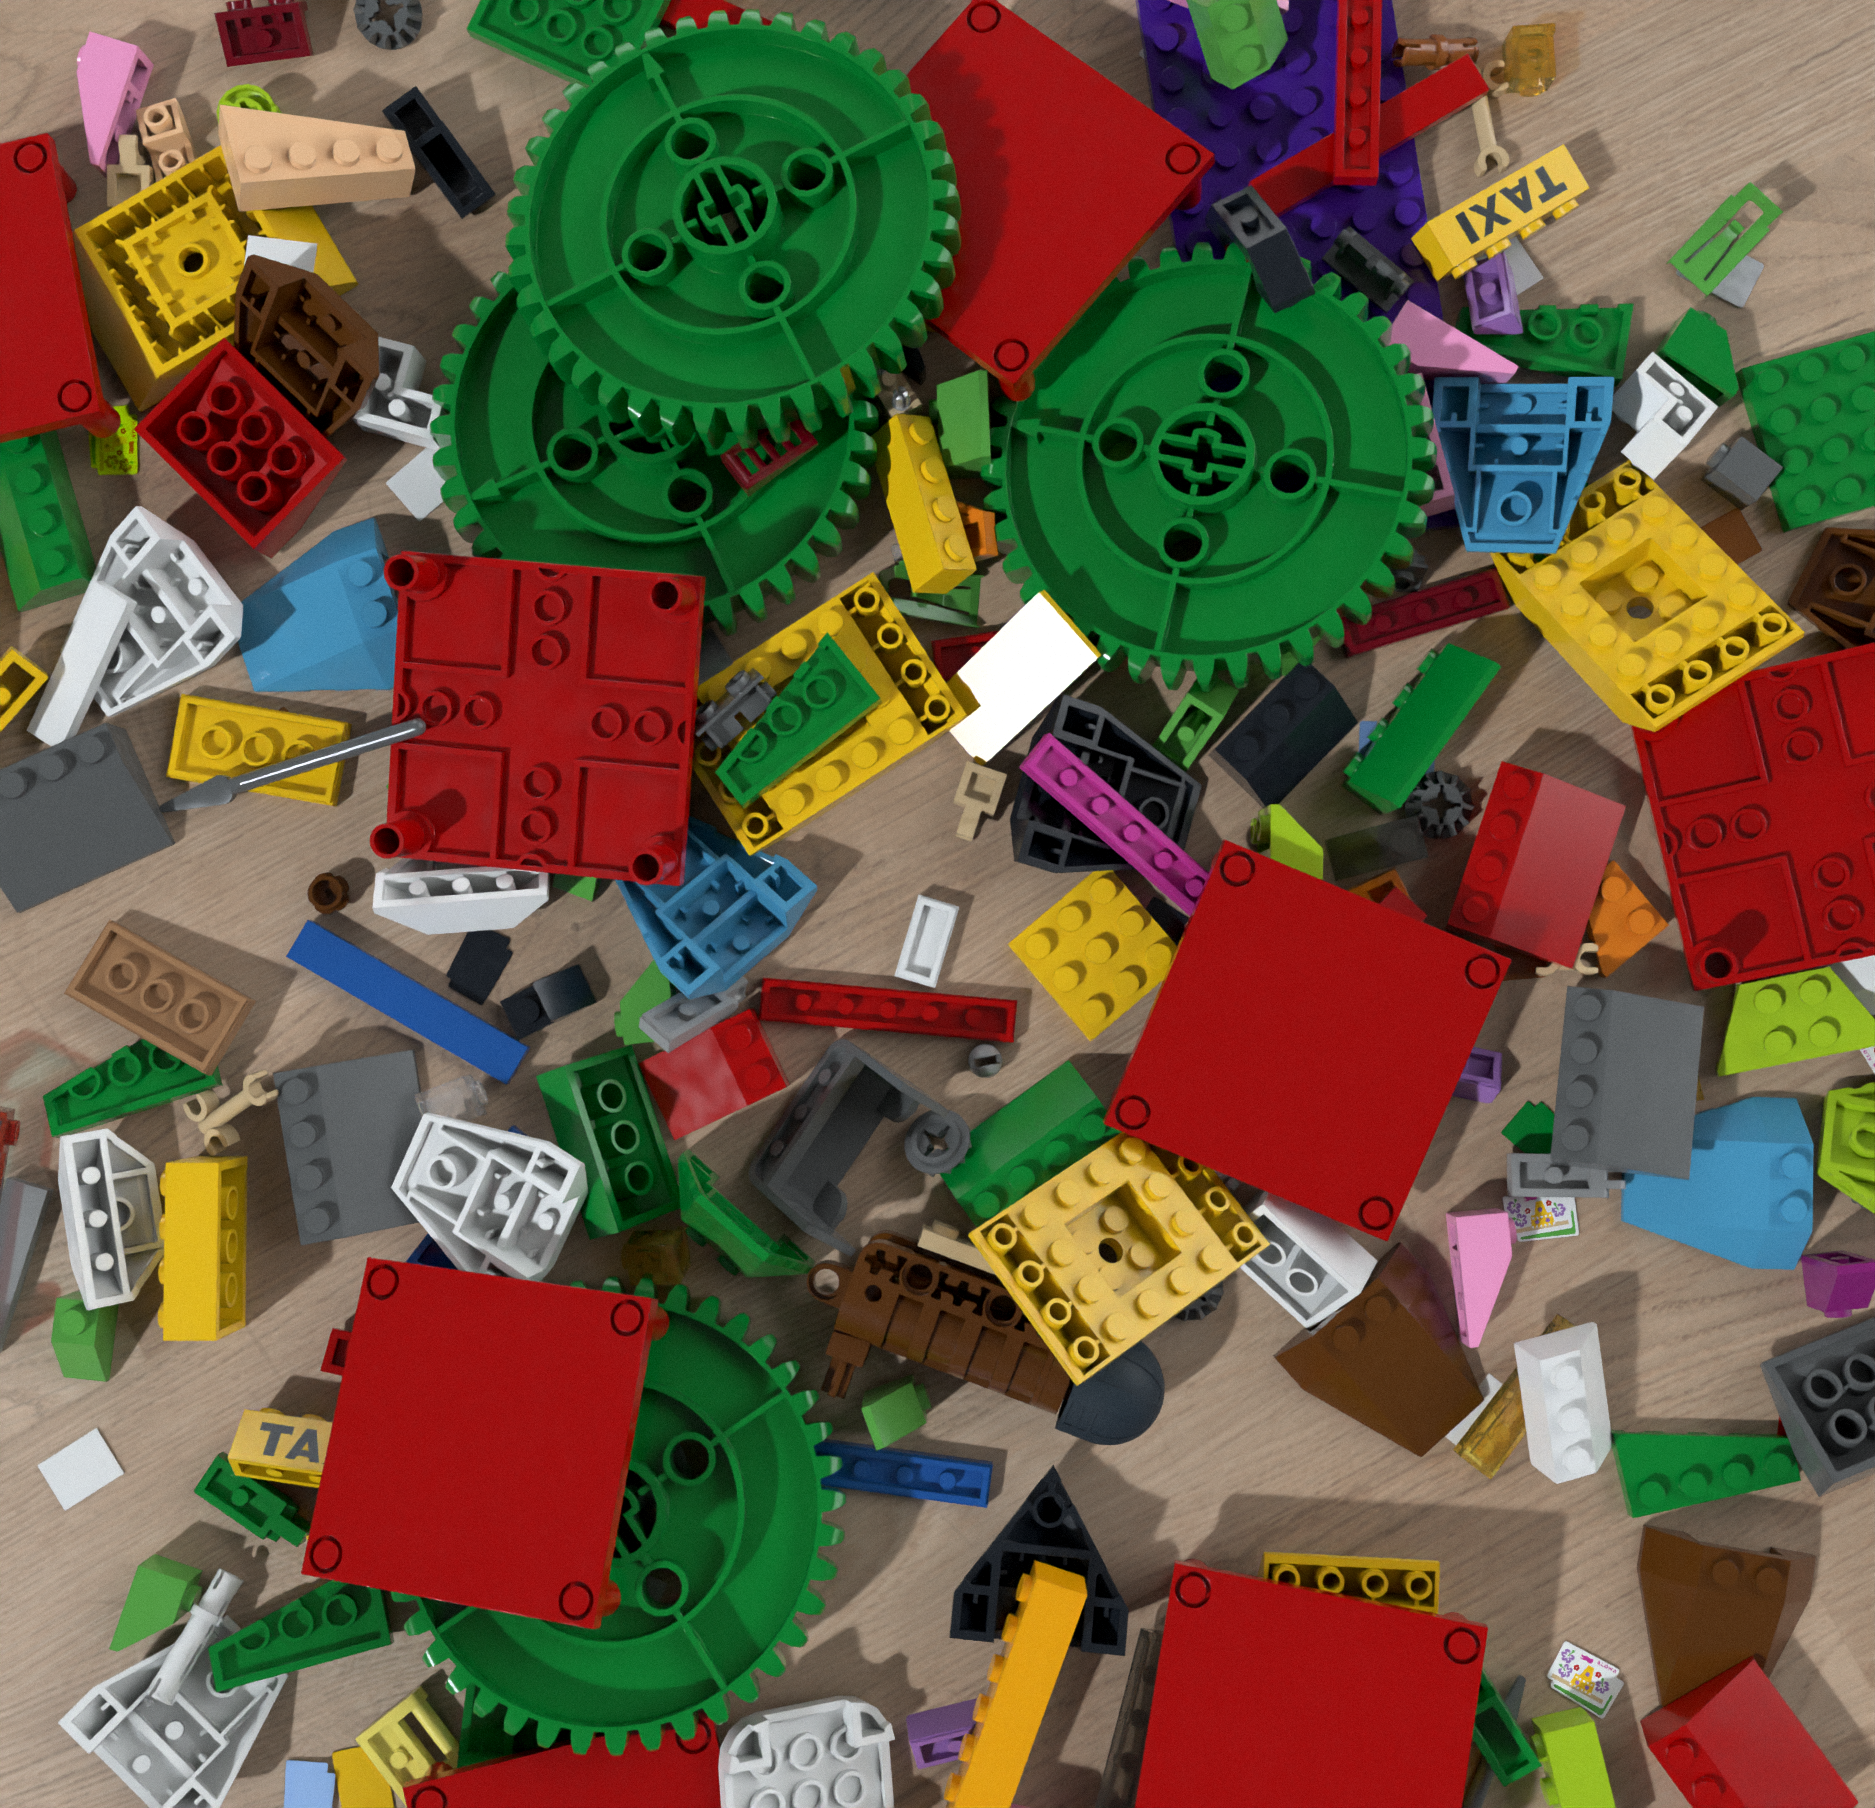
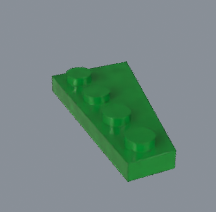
(1563, 341)
(798, 723)
(124, 1085)
(1683, 1470)
(309, 1631)

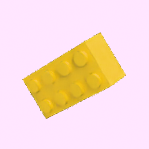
(203, 1247)

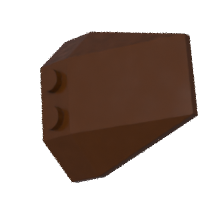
(305, 342)
(1839, 587)
(1389, 1358)
(1716, 1606)

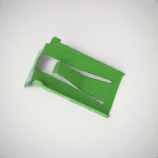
(1704, 261)
(959, 599)

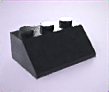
(1285, 735)

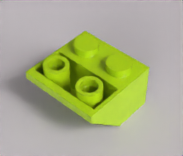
(1285, 841)

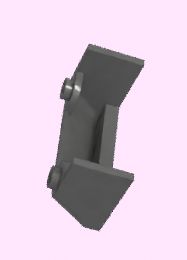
(826, 1133)

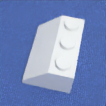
(1309, 1261)
(1564, 1402)

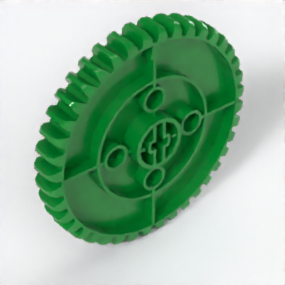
(770, 118)
(519, 424)
(1272, 565)
(734, 1536)

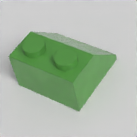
(1238, 37)
(963, 424)

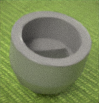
(983, 1051)

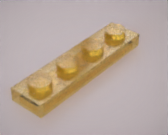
(1501, 1422)

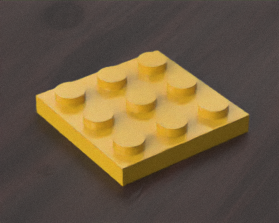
(1096, 952)

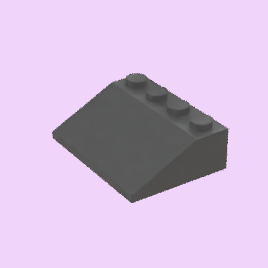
(75, 816)
(1627, 1083)
(346, 1141)
(1829, 1405)

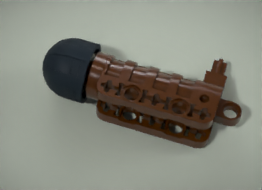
(976, 1341)

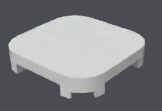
(808, 1757)

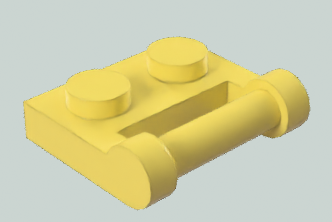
(398, 1750)

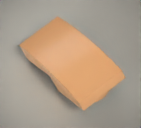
(166, 137)

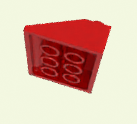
(243, 448)
(1536, 865)
(1742, 1747)

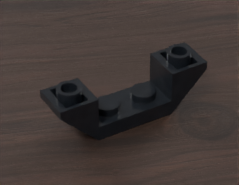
(1265, 244)

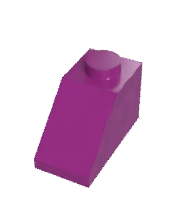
(1838, 1282)

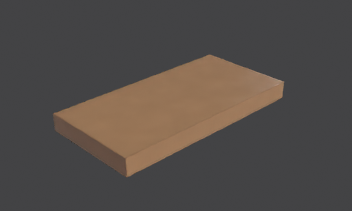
(160, 997)

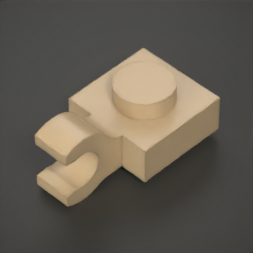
(131, 174)
(978, 793)

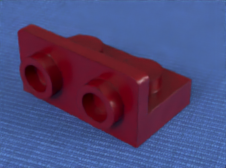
(263, 32)

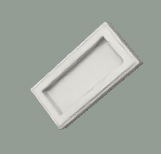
(926, 941)

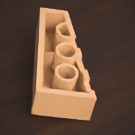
(310, 161)

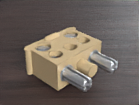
(895, 396)

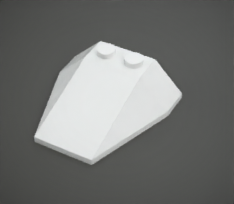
(181, 616)
(491, 1196)
(180, 1750)

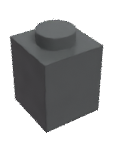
(1740, 472)

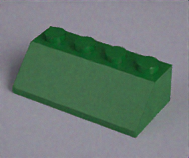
(41, 524)
(1418, 727)
(611, 1127)
(1028, 1143)

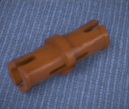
(1433, 51)

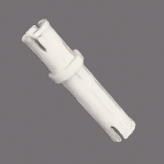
(194, 1636)

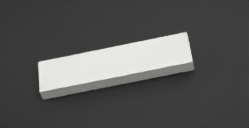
(82, 664)

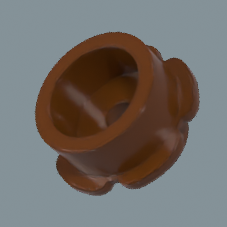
(318, 889)

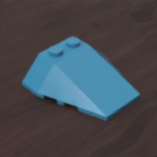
(1519, 456)
(325, 619)
(722, 915)
(1744, 1189)

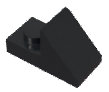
(548, 1001)

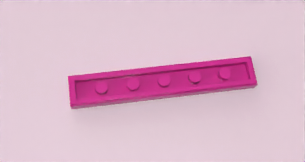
(1115, 821)

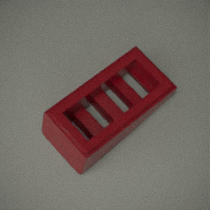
(752, 483)

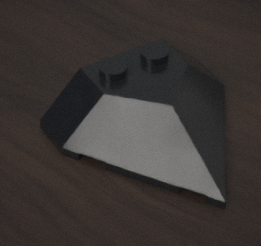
(1053, 1533)

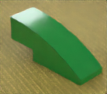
(1500, 1736)

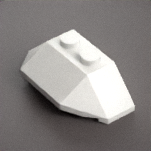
(456, 896)
(109, 1216)

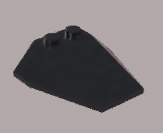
(1056, 840)

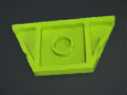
(1793, 1021)
(1848, 1143)

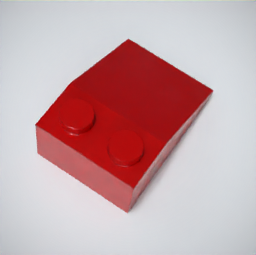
(714, 1074)

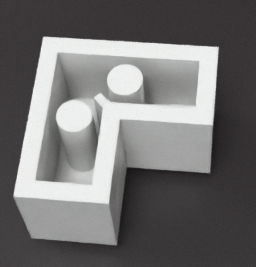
(395, 403)
(1662, 411)

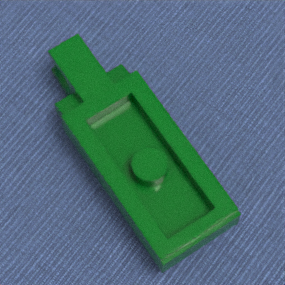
(252, 1503)

